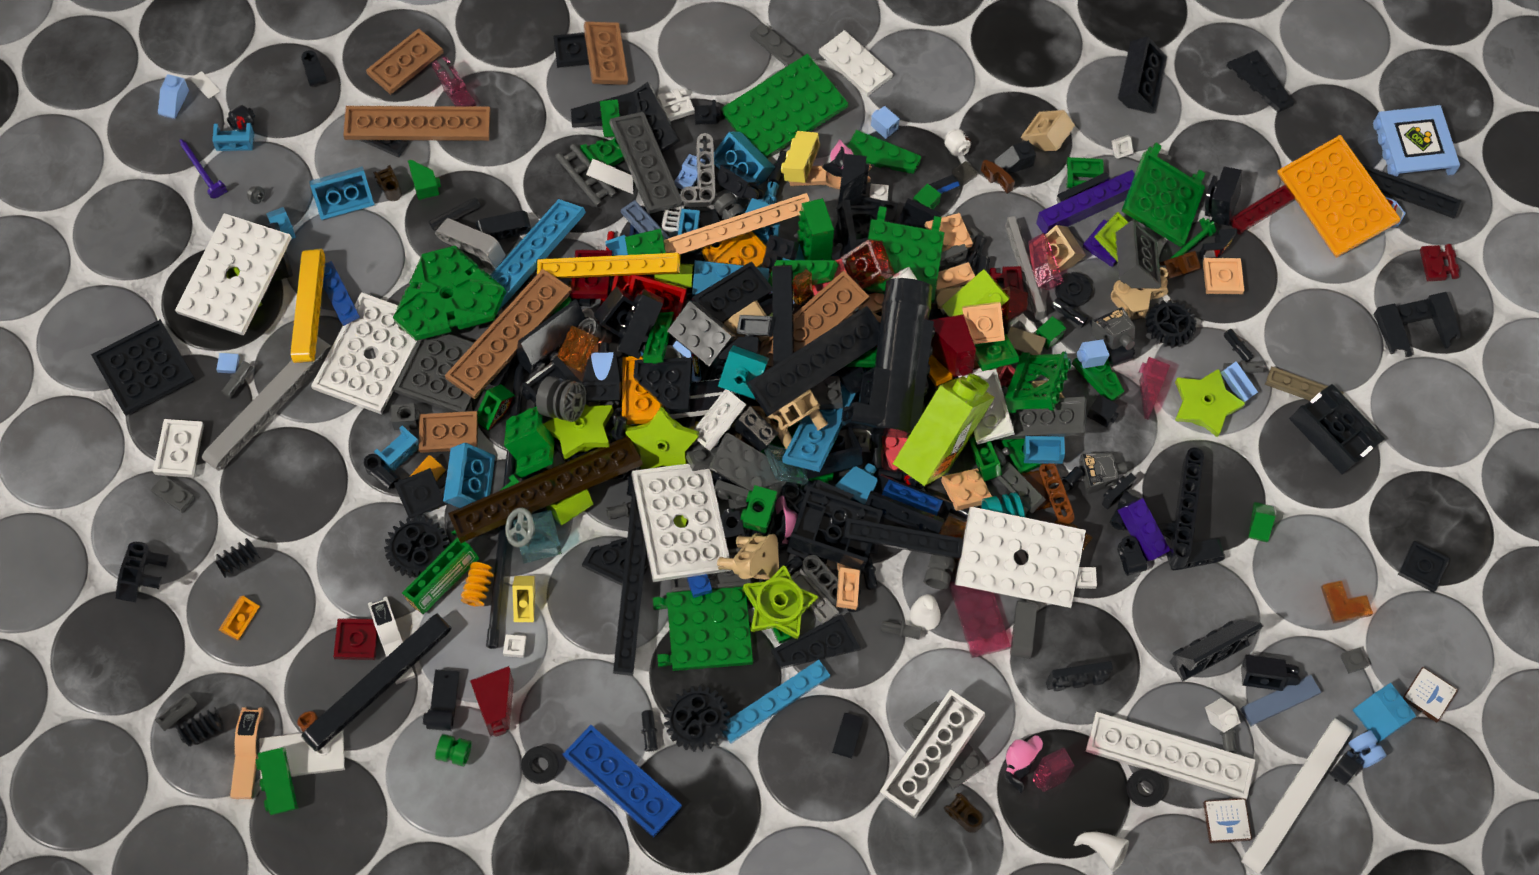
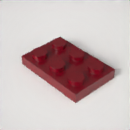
(591, 286)

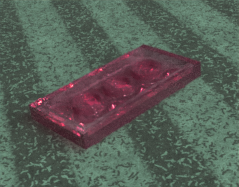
(980, 620)

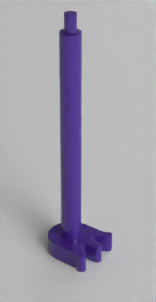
(215, 190)

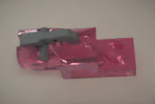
(452, 83)

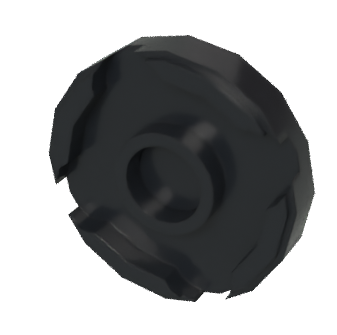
(1074, 290)

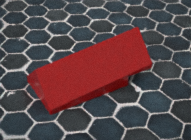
(674, 296)

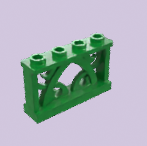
(1028, 364)

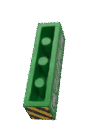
(440, 576)

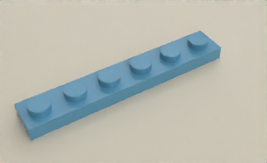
(775, 701)

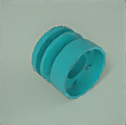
(1009, 504)

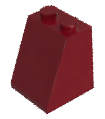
(953, 345)
(495, 698)

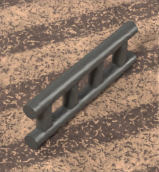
(585, 185)

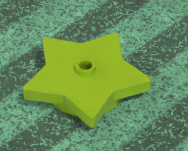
(1206, 402)
(583, 433)
(662, 441)
(785, 591)

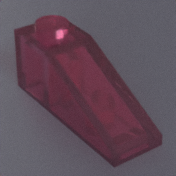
(1043, 263)
(1150, 382)

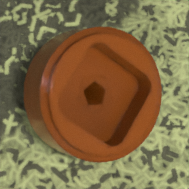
(306, 720)

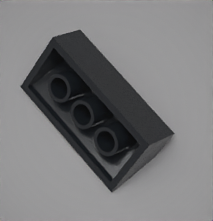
(1142, 75)
(547, 339)

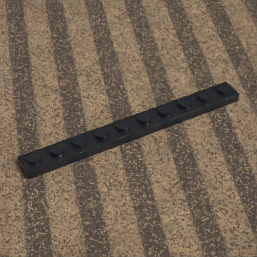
(631, 594)

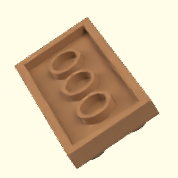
(605, 53)
(404, 61)

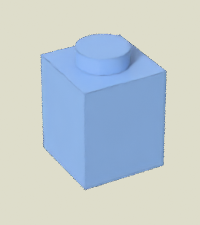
(884, 122)
(1092, 353)

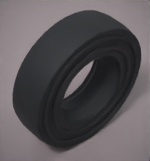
(539, 752)
(1151, 777)

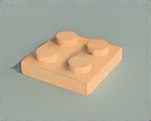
(954, 231)
(1223, 276)
(984, 322)
(965, 488)

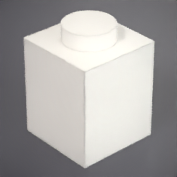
(1222, 715)

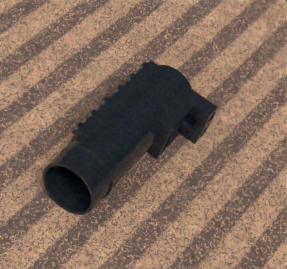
(896, 386)

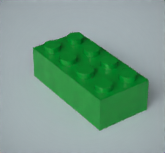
(815, 230)

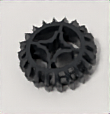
(1168, 329)

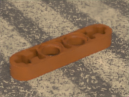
(1056, 493)

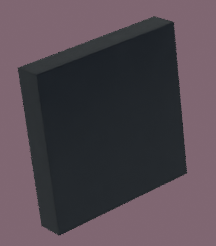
(571, 50)
(419, 493)
(1423, 566)

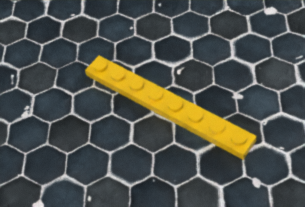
(611, 265)

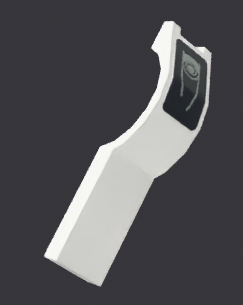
(388, 631)

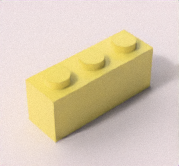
(800, 156)

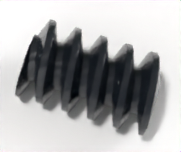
(236, 557)
(200, 727)

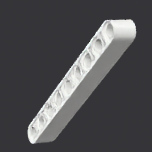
(1296, 796)

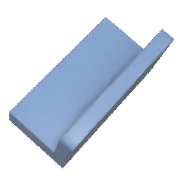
(1238, 382)

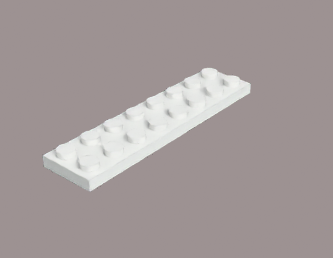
(1170, 755)

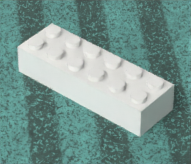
(932, 753)

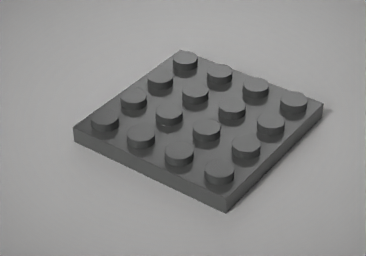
(426, 369)

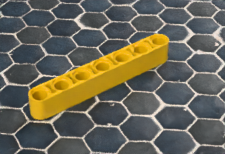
(308, 306)

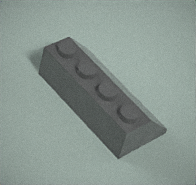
(1137, 257)

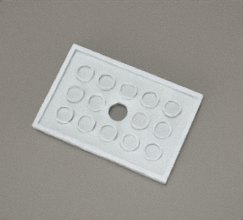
(233, 301)
(349, 373)
(990, 549)
(673, 550)

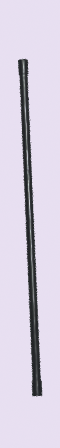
(493, 630)

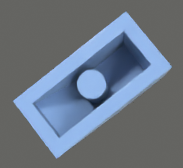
(172, 96)

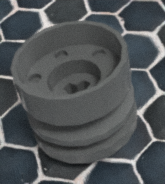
(561, 398)

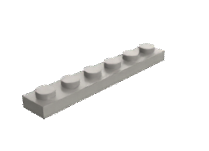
(1023, 259)

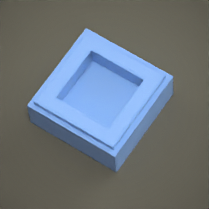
(227, 363)

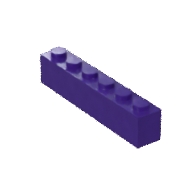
(1086, 203)

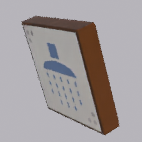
(1429, 694)
(1227, 820)

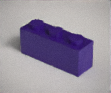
(1144, 528)

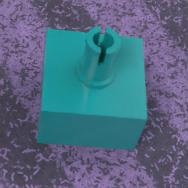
(740, 369)

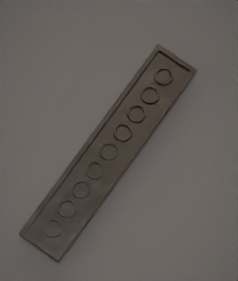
(545, 488)

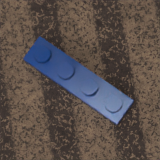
(338, 295)

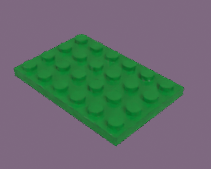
(785, 103)

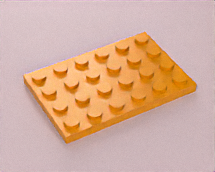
(1338, 196)

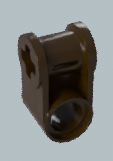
(387, 180)
(961, 809)

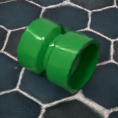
(454, 750)

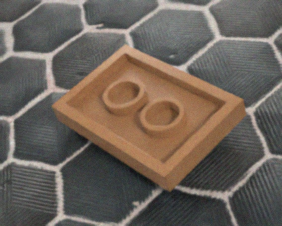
(446, 430)

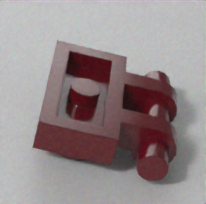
(1434, 264)
(1010, 276)

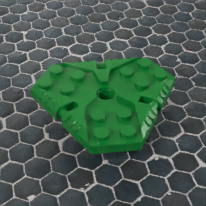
(448, 289)

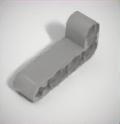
(702, 169)
(472, 241)

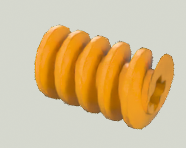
(476, 584)

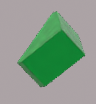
(1261, 522)

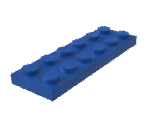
(622, 780)

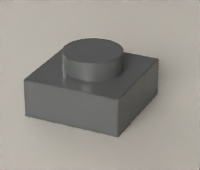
(1354, 660)

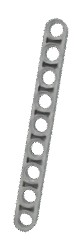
(263, 408)

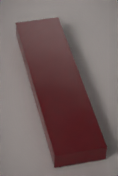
(1262, 209)

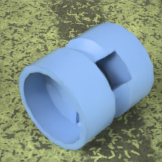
(1362, 743)

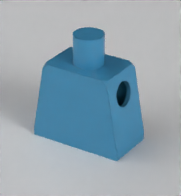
(859, 483)

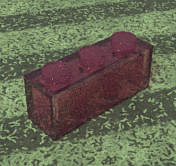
(1053, 770)

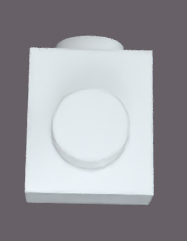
(1022, 322)

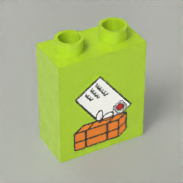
(944, 428)

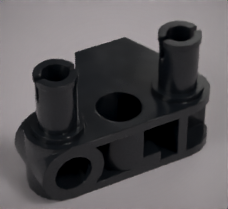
(132, 574)

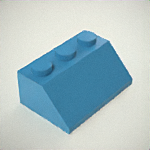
(740, 152)
(341, 193)
(468, 475)

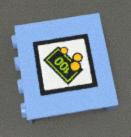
(1416, 140)

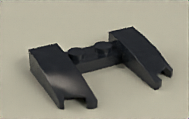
(1392, 320)

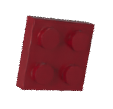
(355, 639)

